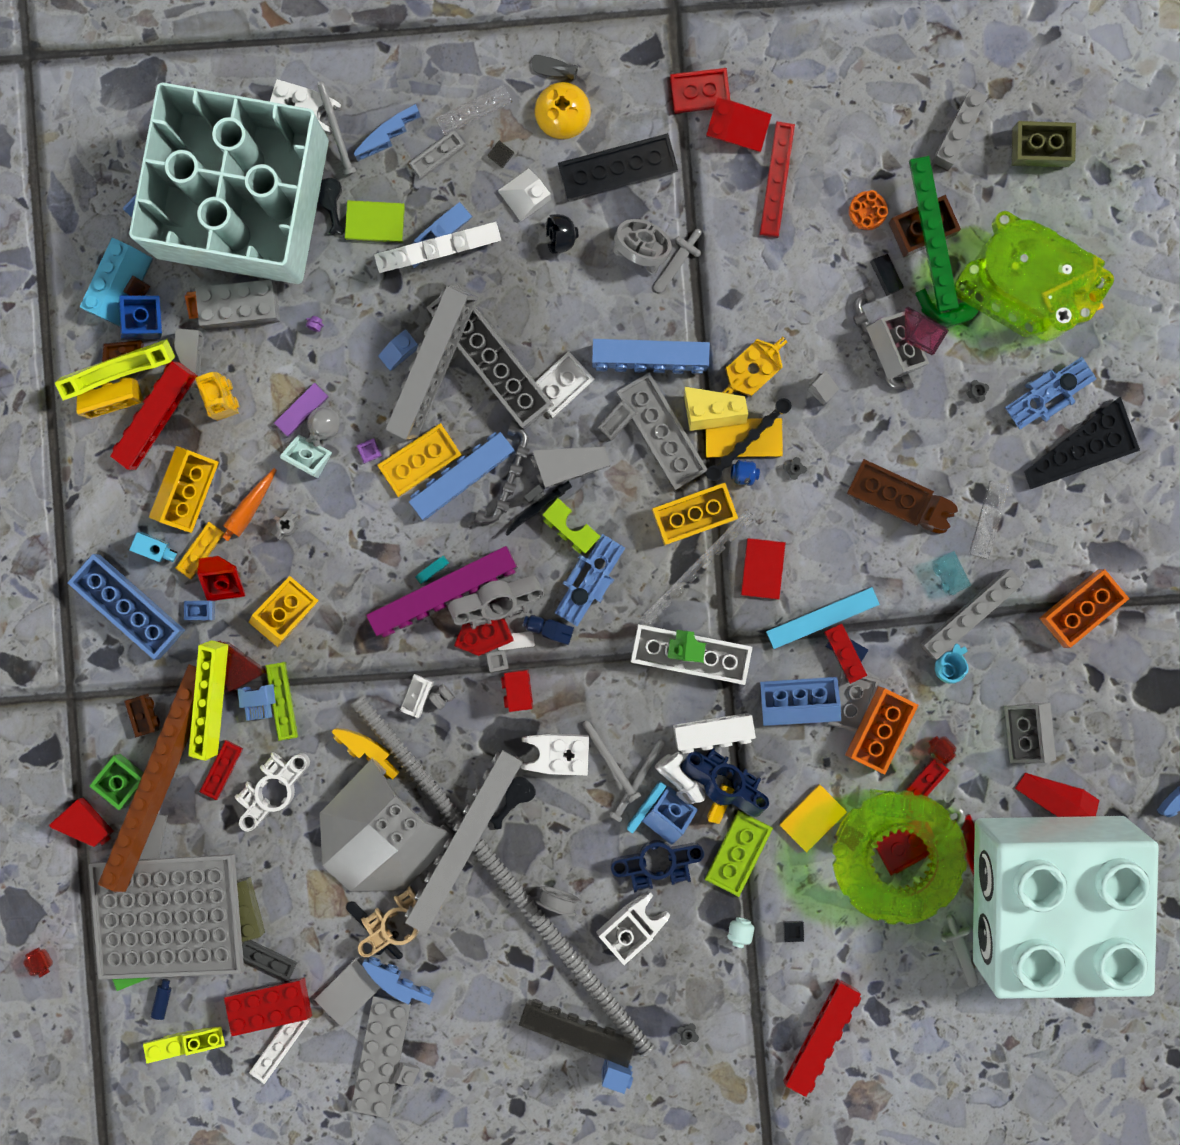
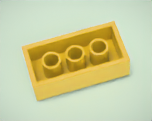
(694, 514)

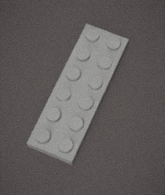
(663, 431)
(380, 1056)

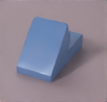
(199, 610)

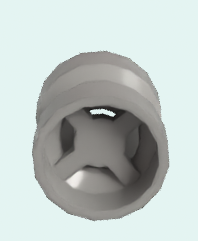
(438, 700)

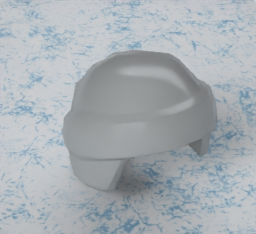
(322, 424)

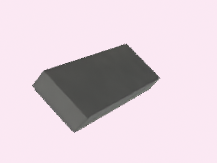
(268, 959)

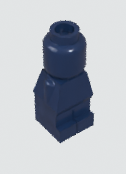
(549, 629)

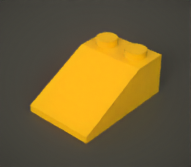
(283, 611)

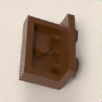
(142, 715)

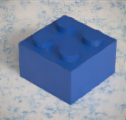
(140, 317)

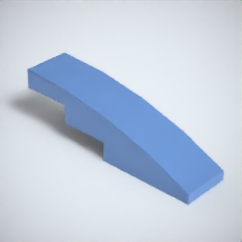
(380, 138)

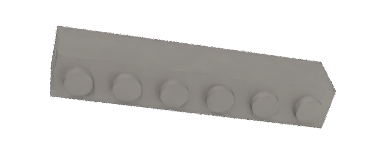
(971, 614)

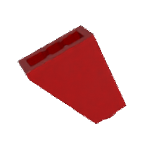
(83, 824)

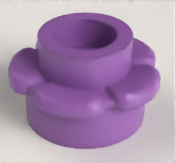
(314, 323)

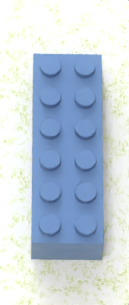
(650, 355)
(126, 606)

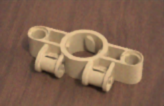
(379, 934)

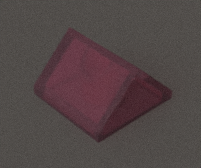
(923, 332)

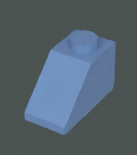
(398, 350)

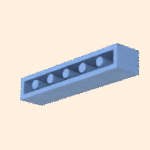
(461, 476)

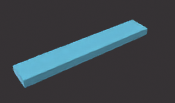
(822, 618)

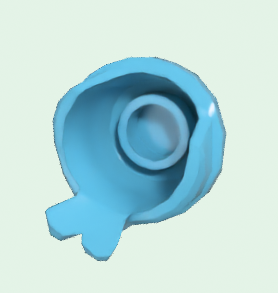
(952, 665)

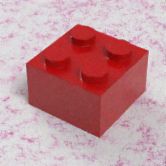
(518, 690)

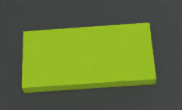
(738, 853)

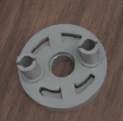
(638, 243)

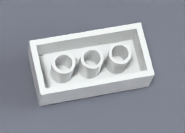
(714, 731)

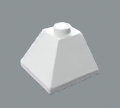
(525, 194)

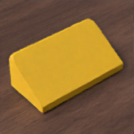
(717, 811)

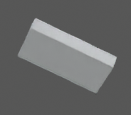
(617, 419)

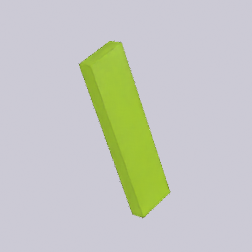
(283, 708)

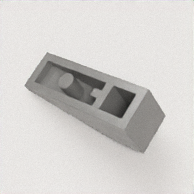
(189, 350)

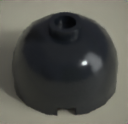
(561, 233)

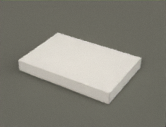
(564, 382)

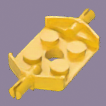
(763, 355)

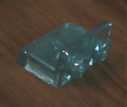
(951, 573)

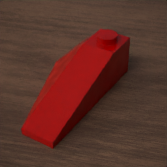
(1057, 797)

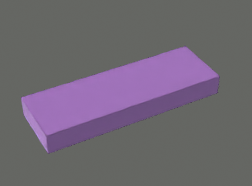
(301, 409)

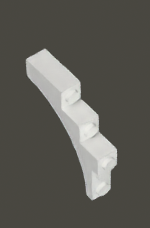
(437, 247)

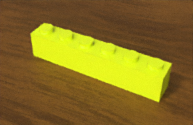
(208, 700)

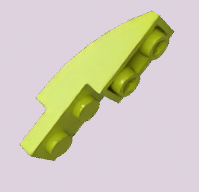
(183, 1043)

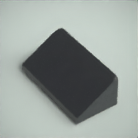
(887, 274)

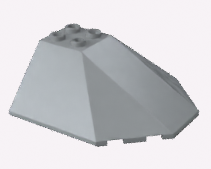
(374, 837)

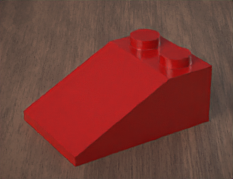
(738, 124)

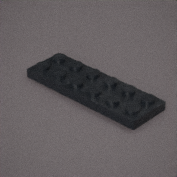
(618, 167)

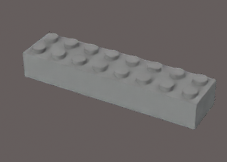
(431, 362)
(501, 369)

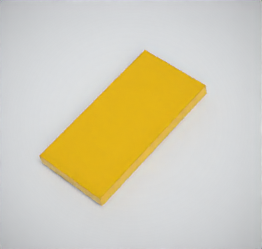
(721, 440)
(419, 460)

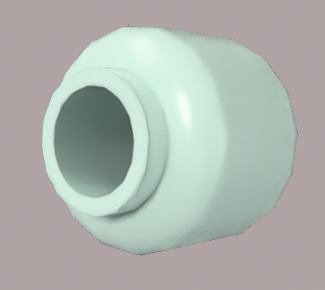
(740, 932)

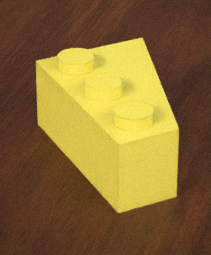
(713, 409)

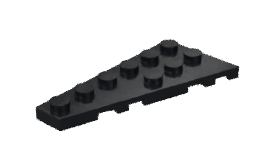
(1094, 443)

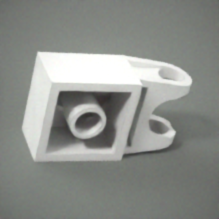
(303, 97)
(552, 754)
(638, 926)

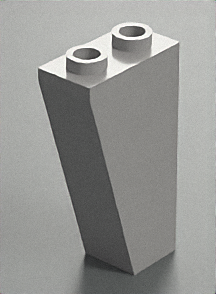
(568, 464)

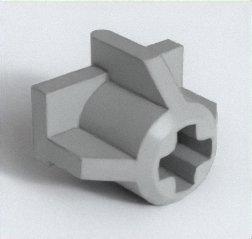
(285, 525)

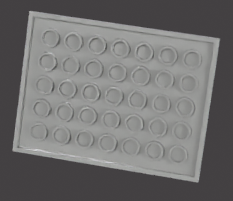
(170, 921)

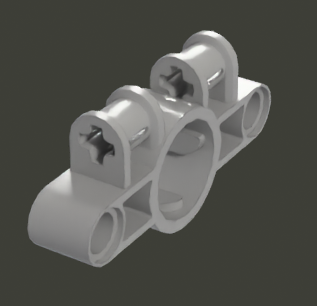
(515, 598)

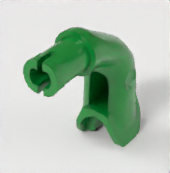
(956, 316)

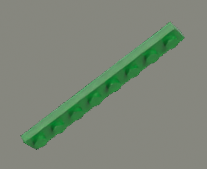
(933, 233)

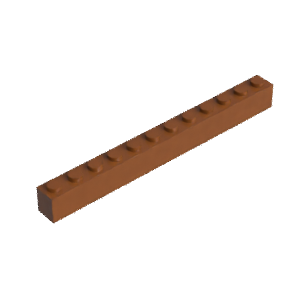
(151, 788)

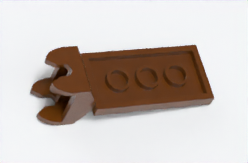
(901, 498)

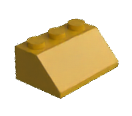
(109, 398)

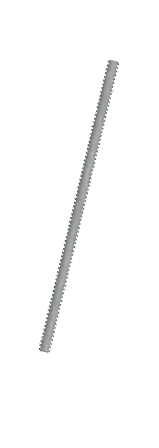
(504, 878)

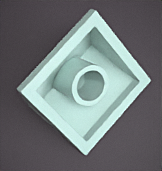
(306, 456)

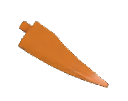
(246, 509)

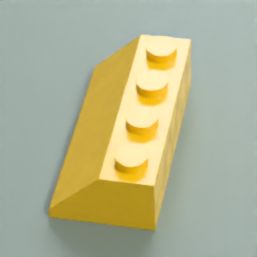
(183, 489)

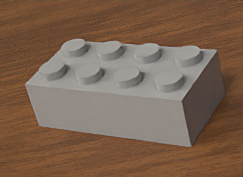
(237, 304)

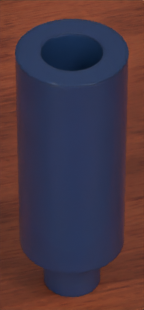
(161, 1000)

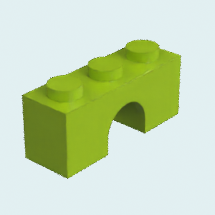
(557, 515)

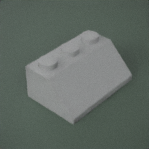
(1030, 733)

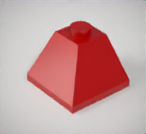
(219, 579)

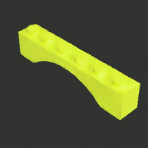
(101, 373)

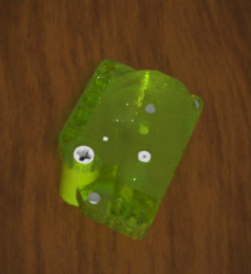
(1035, 278)

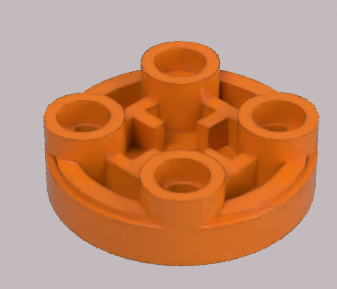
(868, 210)

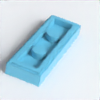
(646, 806)

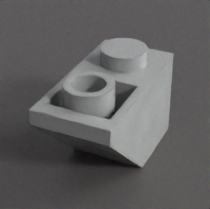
(822, 387)

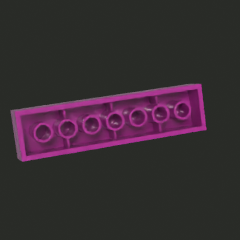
(438, 593)

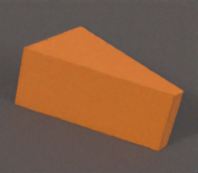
(191, 303)

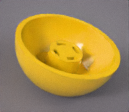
(562, 120)

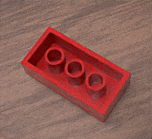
(268, 1007)

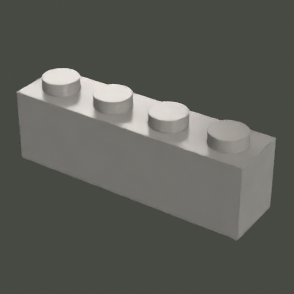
(959, 129)

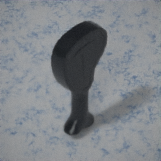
(329, 193)
(518, 792)

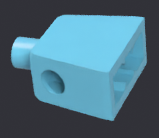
(144, 544)

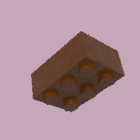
(909, 232)

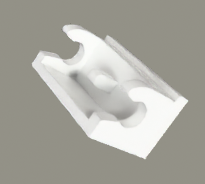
(416, 696)

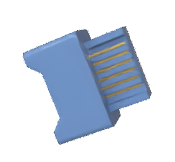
(257, 702)

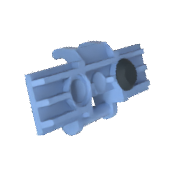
(1047, 387)
(595, 583)

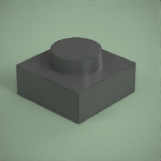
(534, 495)

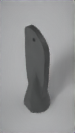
(553, 67)

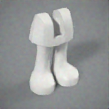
(688, 790)

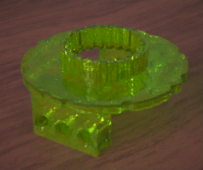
(877, 817)

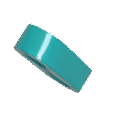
(432, 569)

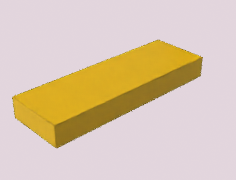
(201, 548)

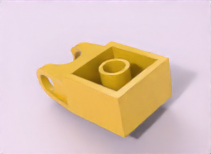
(217, 395)

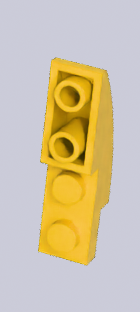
(361, 744)

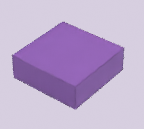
(369, 451)

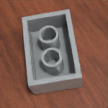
(893, 351)

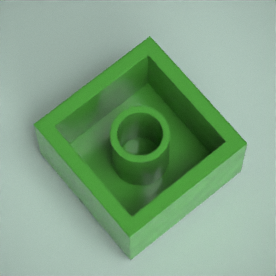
(118, 781)

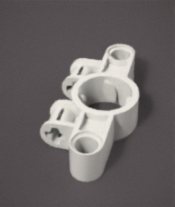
(260, 807)

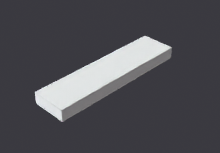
(277, 1050)

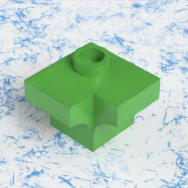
(686, 647)

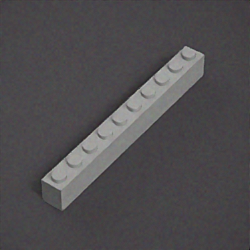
(463, 842)

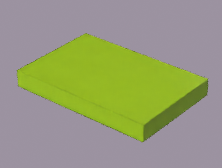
(375, 221)

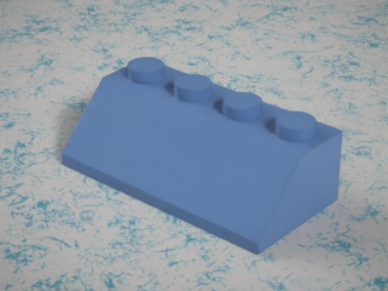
(800, 701)

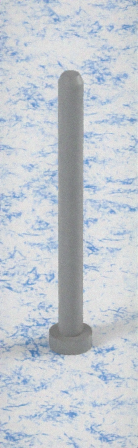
(335, 129)
(611, 762)
(638, 779)

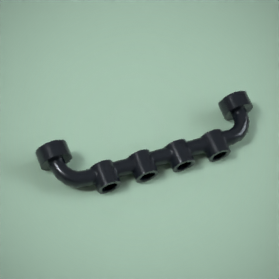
(714, 473)

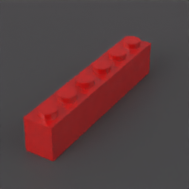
(153, 415)
(822, 1037)

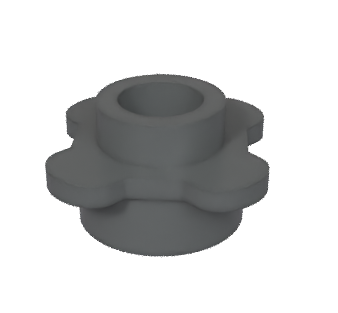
(983, 390)
(789, 467)
(693, 1037)

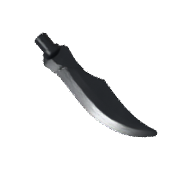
(538, 506)

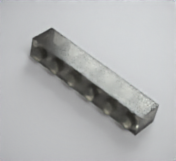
(578, 1033)

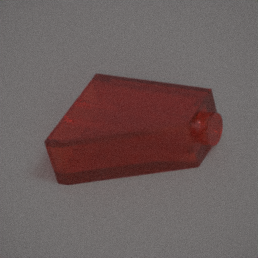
(240, 668)

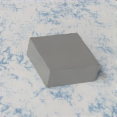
(497, 661)

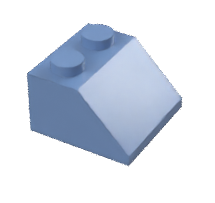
(669, 816)

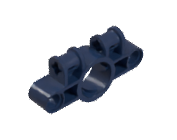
(745, 784)
(678, 869)

